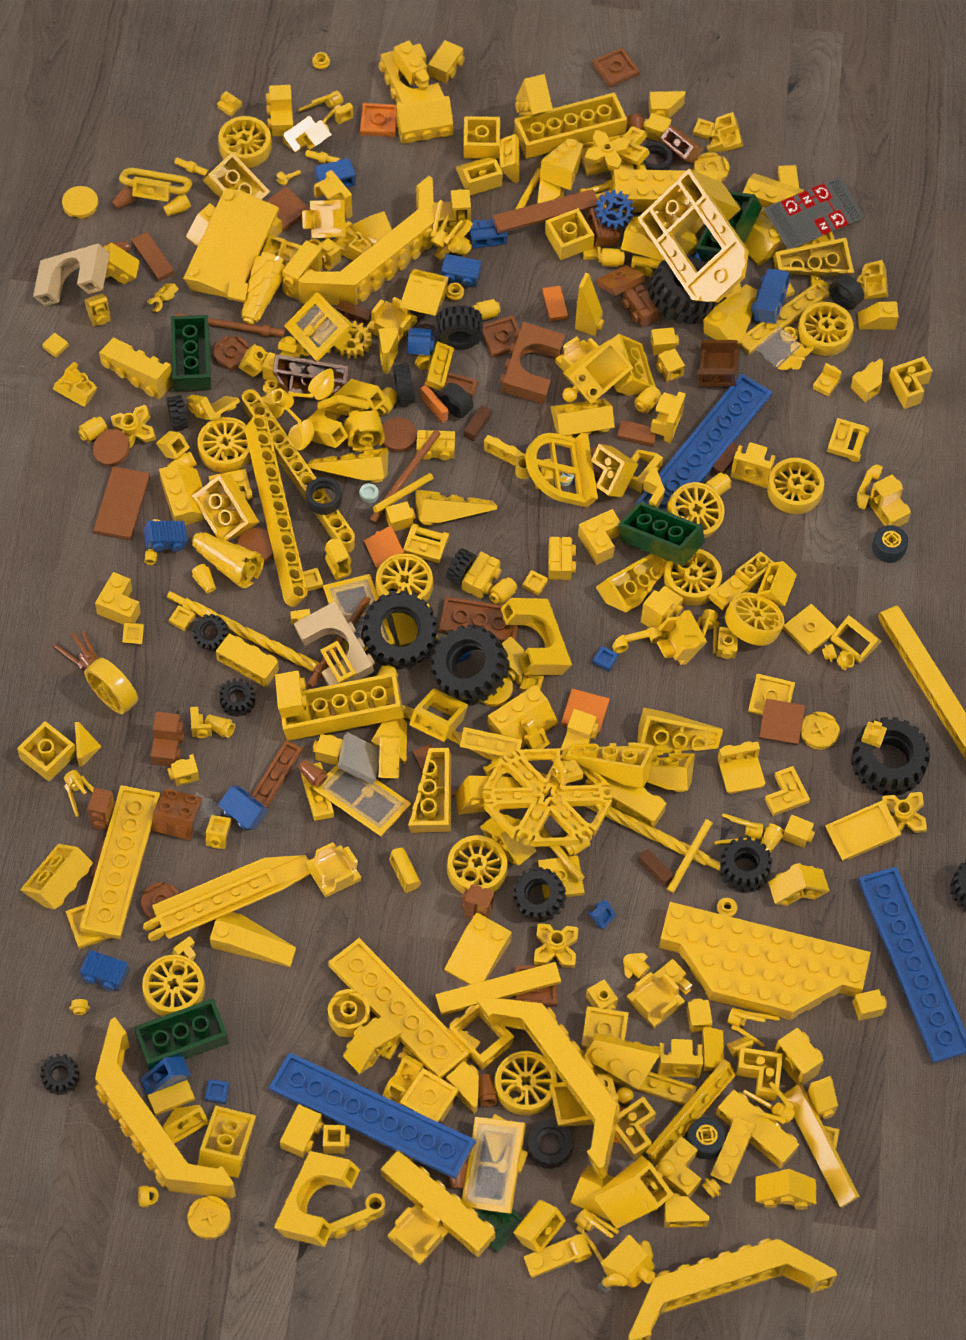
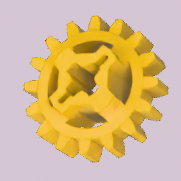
(354, 344)

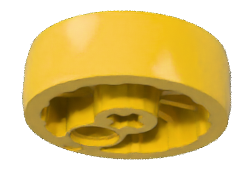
(245, 141)
(825, 329)
(218, 445)
(805, 501)
(695, 509)
(694, 578)
(405, 580)
(754, 619)
(111, 685)
(481, 871)
(175, 962)
(514, 1105)

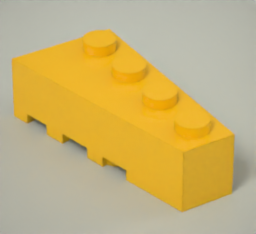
(818, 259)
(137, 368)
(433, 800)

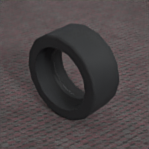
(661, 149)
(846, 292)
(456, 400)
(323, 508)

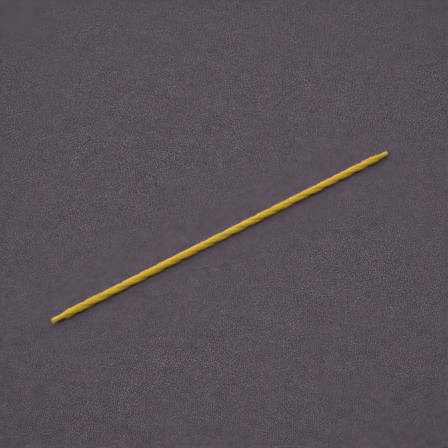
(304, 661)

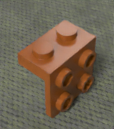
(176, 814)

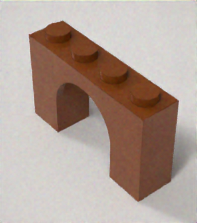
(530, 340)

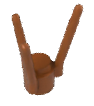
(86, 657)

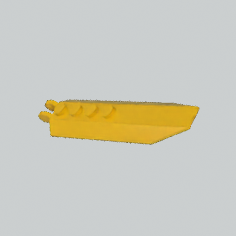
(225, 895)

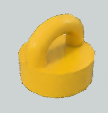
(143, 1196)

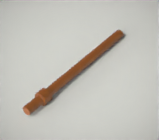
(265, 330)
(408, 471)
(317, 672)

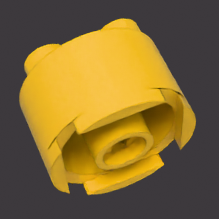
(364, 430)
(348, 1001)

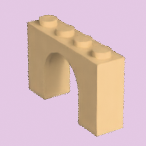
(54, 271)
(332, 621)

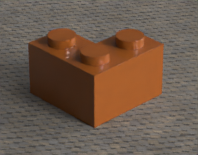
(167, 738)

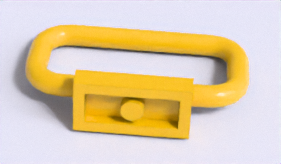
(154, 188)

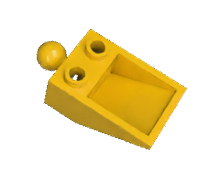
(424, 292)
(600, 370)
(568, 1109)
(628, 1193)

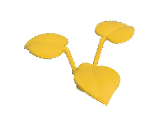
(280, 400)

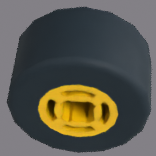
(890, 543)
(710, 1144)

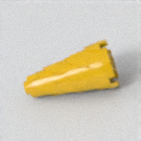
(263, 283)
(229, 558)

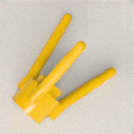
(332, 100)
(439, 237)
(709, 621)
(76, 782)
(752, 829)
(739, 1017)
(782, 1111)
(588, 1221)

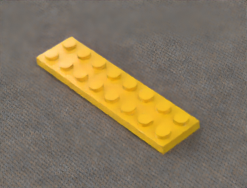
(120, 862)
(388, 995)

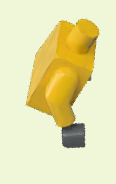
(628, 1265)

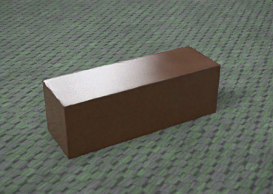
(354, 312)
(477, 423)
(725, 460)
(655, 867)

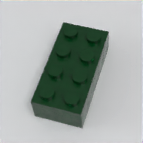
(741, 222)
(190, 352)
(661, 533)
(182, 1033)

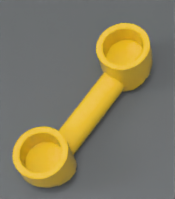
(873, 473)
(621, 643)

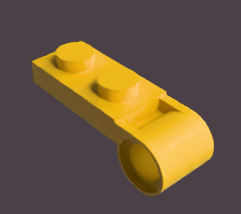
(507, 453)
(319, 805)
(360, 1219)
(557, 1255)

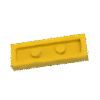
(439, 366)
(489, 742)
(733, 1150)

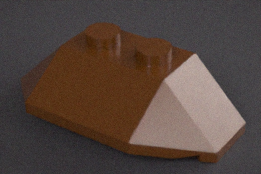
(296, 373)

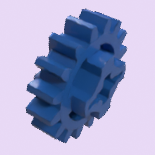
(611, 201)

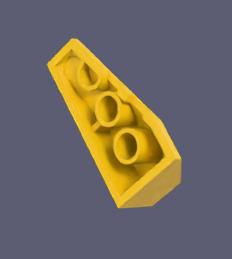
(763, 241)
(365, 466)
(631, 585)
(675, 733)
(623, 764)
(672, 771)
(246, 938)

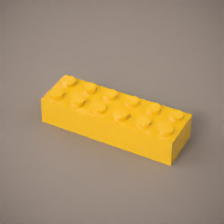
(577, 121)
(648, 185)
(347, 707)

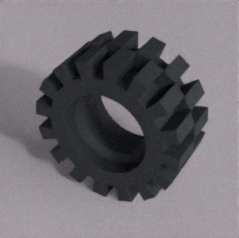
(177, 412)
(460, 565)
(200, 626)
(240, 707)
(60, 1086)

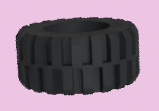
(673, 300)
(408, 605)
(457, 644)
(892, 779)

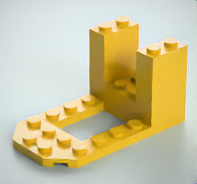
(669, 228)

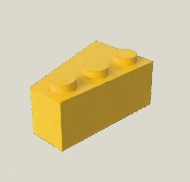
(533, 96)
(562, 164)
(469, 793)
(622, 1058)

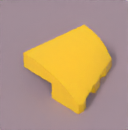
(726, 134)
(373, 227)
(353, 244)
(281, 248)
(874, 280)
(75, 385)
(393, 728)

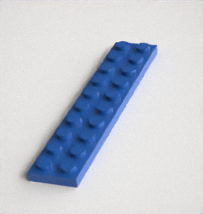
(712, 437)
(914, 964)
(372, 1115)

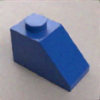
(165, 1074)

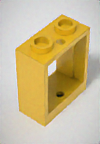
(305, 259)
(440, 728)
(495, 1050)

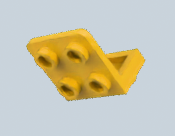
(203, 409)
(741, 767)

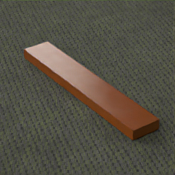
(544, 211)

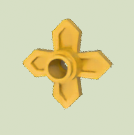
(606, 152)
(458, 243)
(134, 425)
(905, 811)
(556, 945)

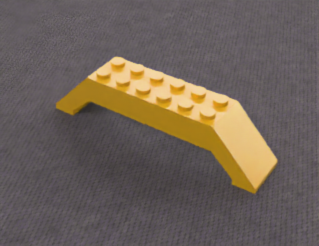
(380, 260)
(568, 1064)
(146, 1131)
(728, 1274)

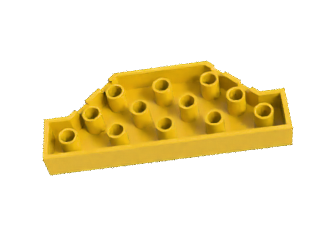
(760, 964)

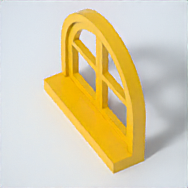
(581, 469)

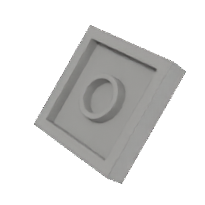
(359, 758)

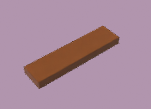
(277, 773)

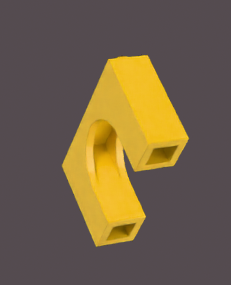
(398, 90)
(331, 432)
(539, 616)
(316, 1172)

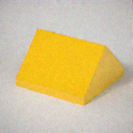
(588, 1185)

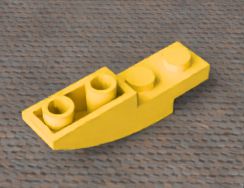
(743, 581)

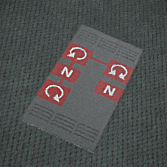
(814, 213)

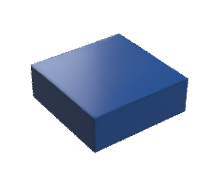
(605, 658)
(217, 1091)

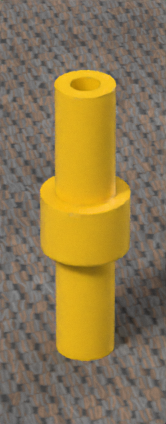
(322, 157)
(191, 167)

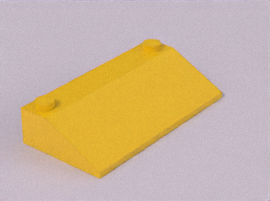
(230, 242)

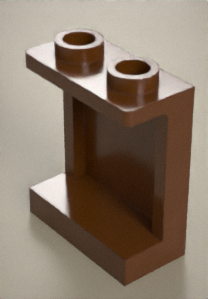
(718, 363)

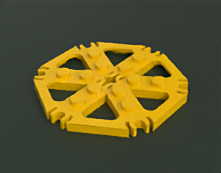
(536, 788)

